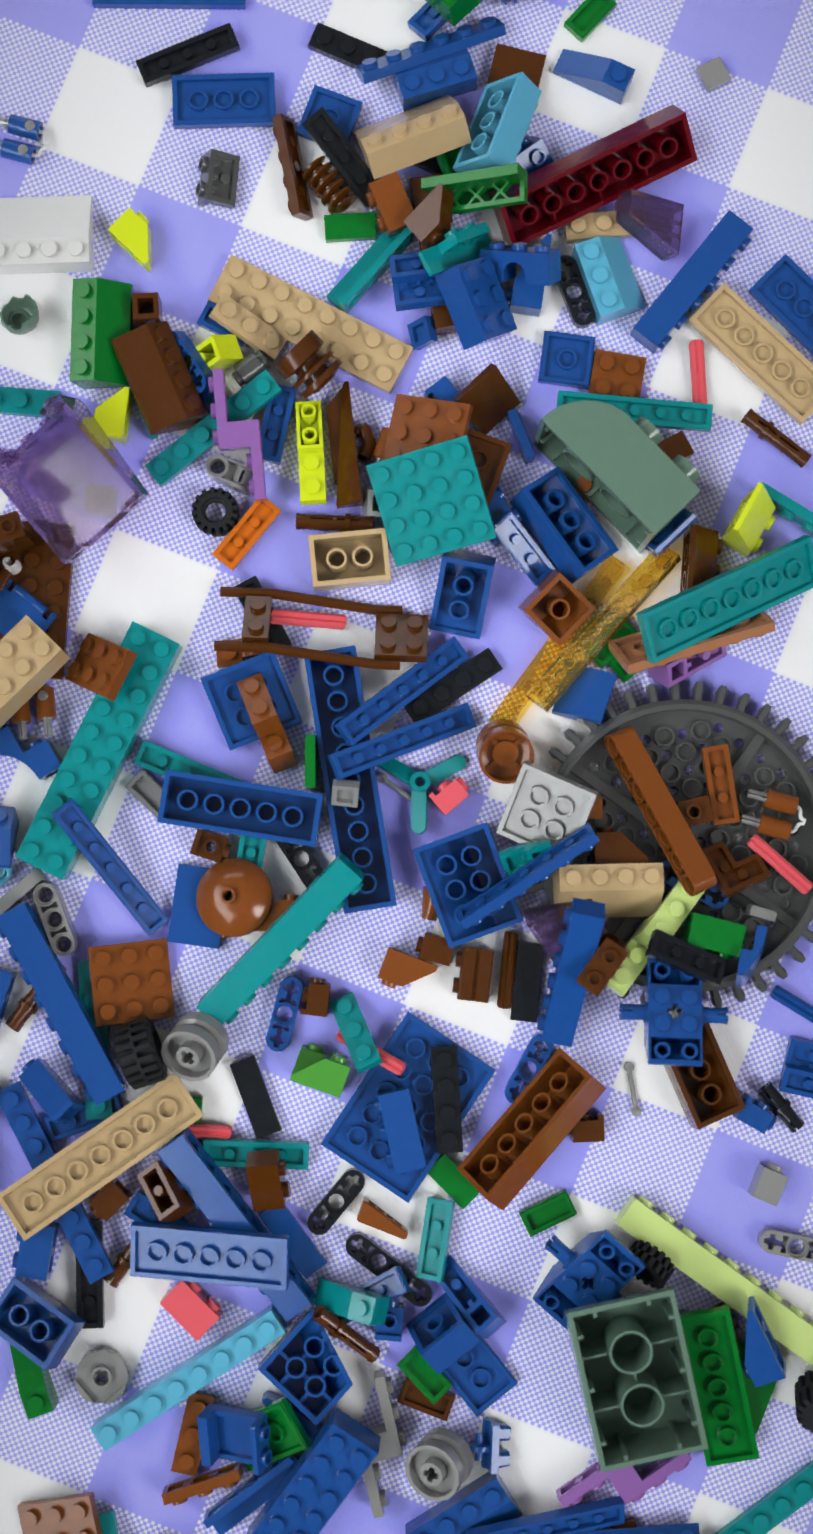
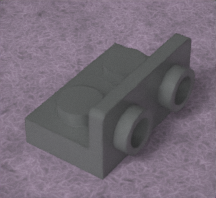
(218, 179)

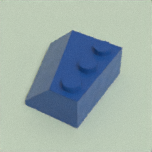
(307, 1369)

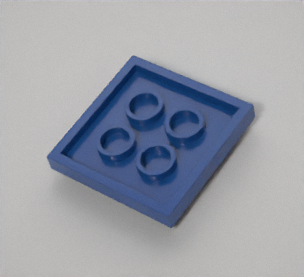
(230, 707)

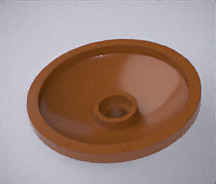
(250, 899)

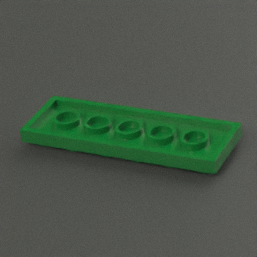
(719, 1385)

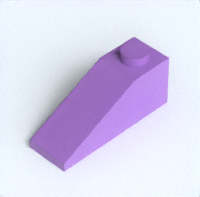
(683, 668)

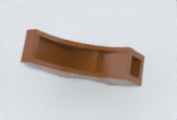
(267, 723)

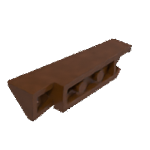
(344, 449)

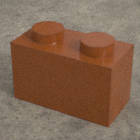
(390, 203)

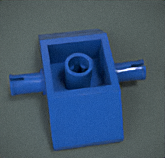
(669, 1039)
(586, 1273)

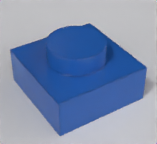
(422, 332)

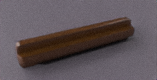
(507, 970)

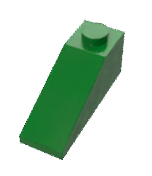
(34, 1386)

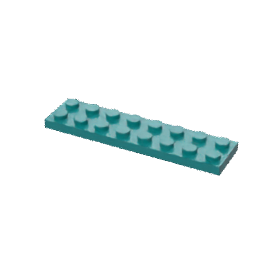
(726, 599)

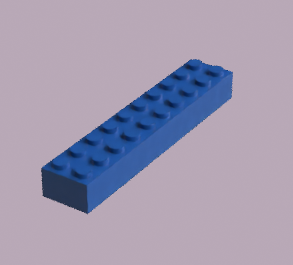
(360, 830)

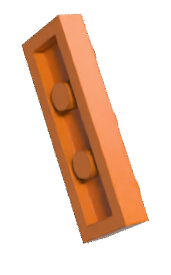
(246, 533)

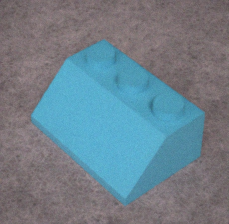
(608, 278)

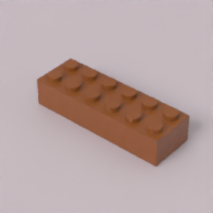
(531, 1129)

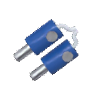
(24, 128)

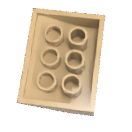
(413, 136)

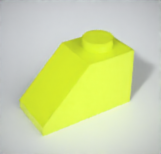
(134, 236)
(219, 351)
(115, 415)

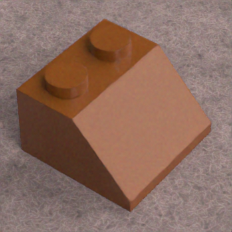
(556, 607)

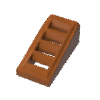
(374, 1216)

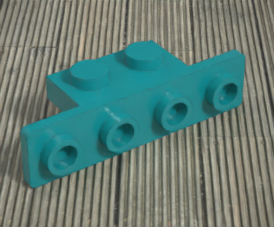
(456, 248)

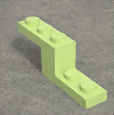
(667, 919)

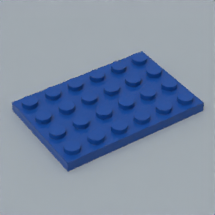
(357, 1129)

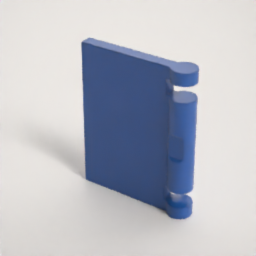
(17, 604)

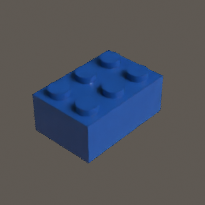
(476, 302)
(37, 1323)

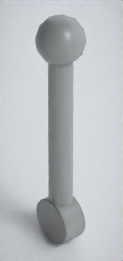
(382, 778)
(629, 1067)

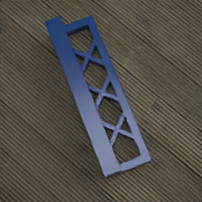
(248, 1496)

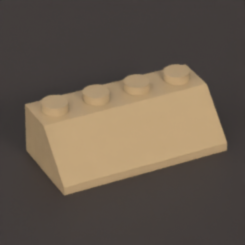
(623, 887)

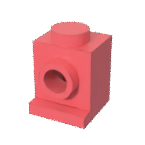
(450, 795)

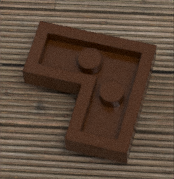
(733, 875)

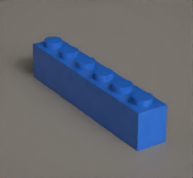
(691, 282)
(578, 944)

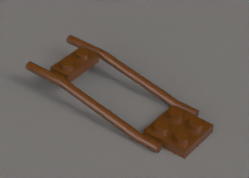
(397, 635)

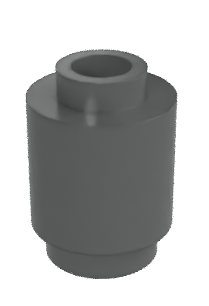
(250, 367)

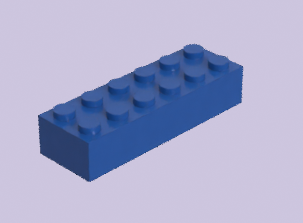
(240, 808)
(319, 1478)

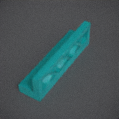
(368, 270)

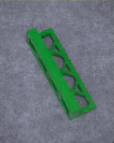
(482, 180)

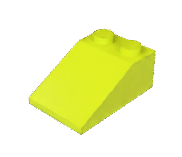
(749, 522)

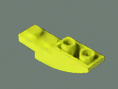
(311, 452)

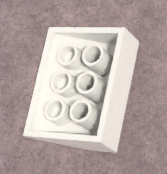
(46, 235)

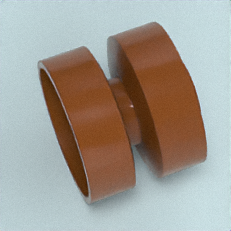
(502, 750)

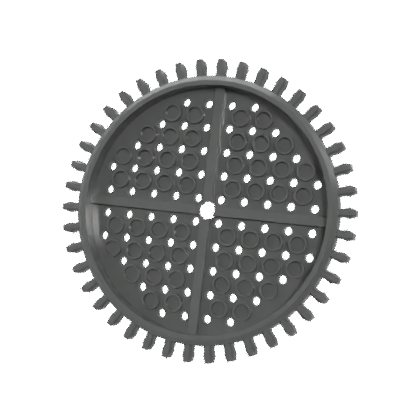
(697, 717)

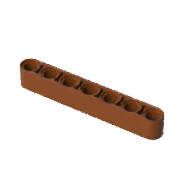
(660, 811)

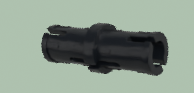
(781, 1107)

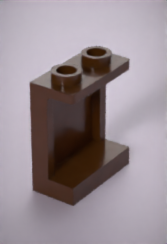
(15, 535)
(604, 963)

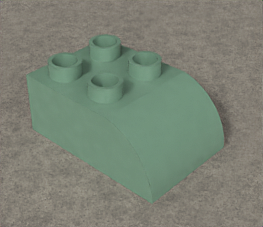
(639, 482)
(636, 1379)

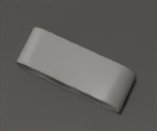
(45, 911)

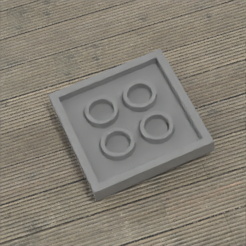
(545, 806)

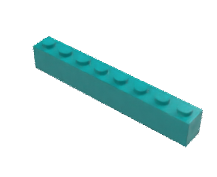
(281, 939)

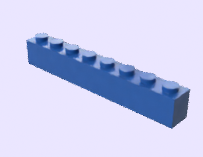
(62, 1004)
(227, 1210)

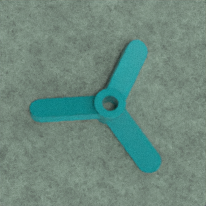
(419, 794)

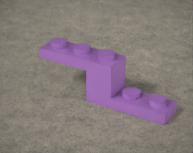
(237, 434)
(627, 1481)

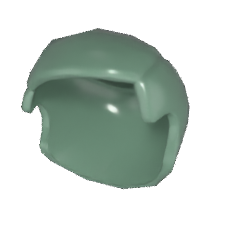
(20, 315)

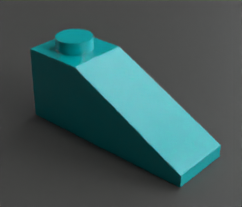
(352, 1302)

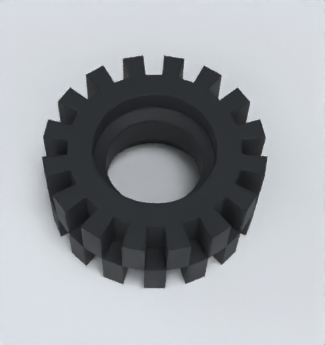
(215, 496)
(658, 1266)

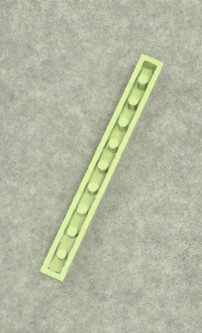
(716, 1275)

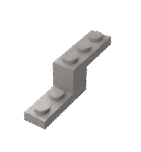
(390, 1444)

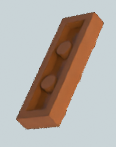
(720, 784)
(187, 1451)
(202, 1484)

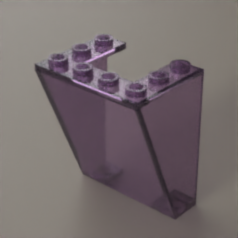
(69, 479)

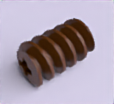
(328, 188)

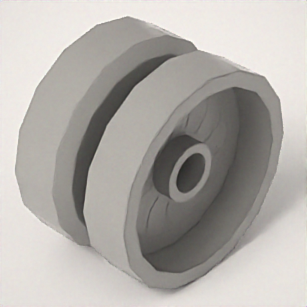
(195, 1046)
(439, 1464)

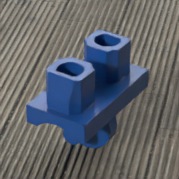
(487, 1445)

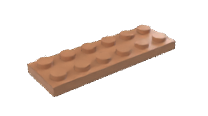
(632, 656)

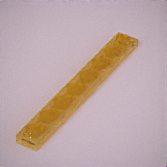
(597, 593)
(601, 628)

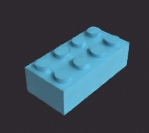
(499, 123)

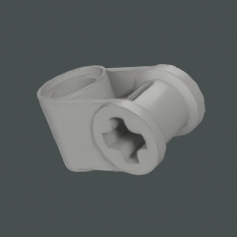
(232, 473)

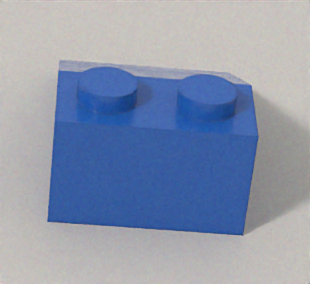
(462, 593)

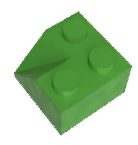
(321, 1070)

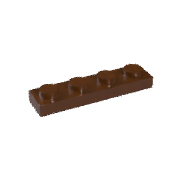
(292, 165)

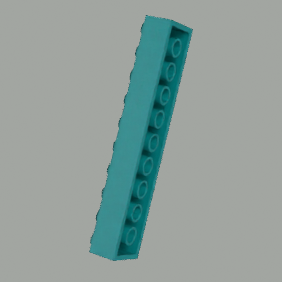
(100, 751)

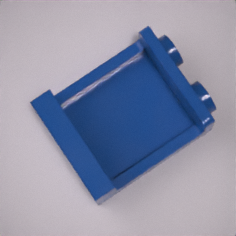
(234, 1436)

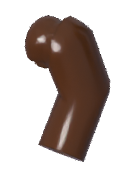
(369, 442)

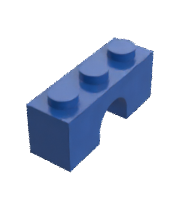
(539, 263)

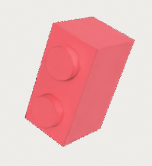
(191, 1308)

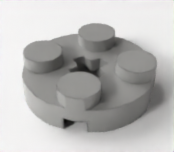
(101, 1391)

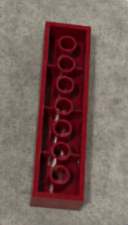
(598, 175)

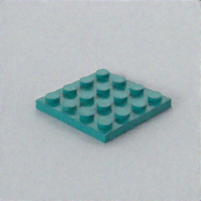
(431, 501)

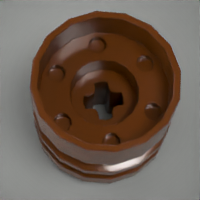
(308, 365)

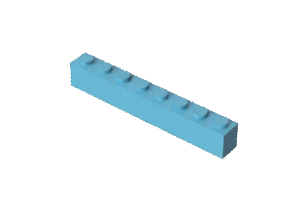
(188, 1377)

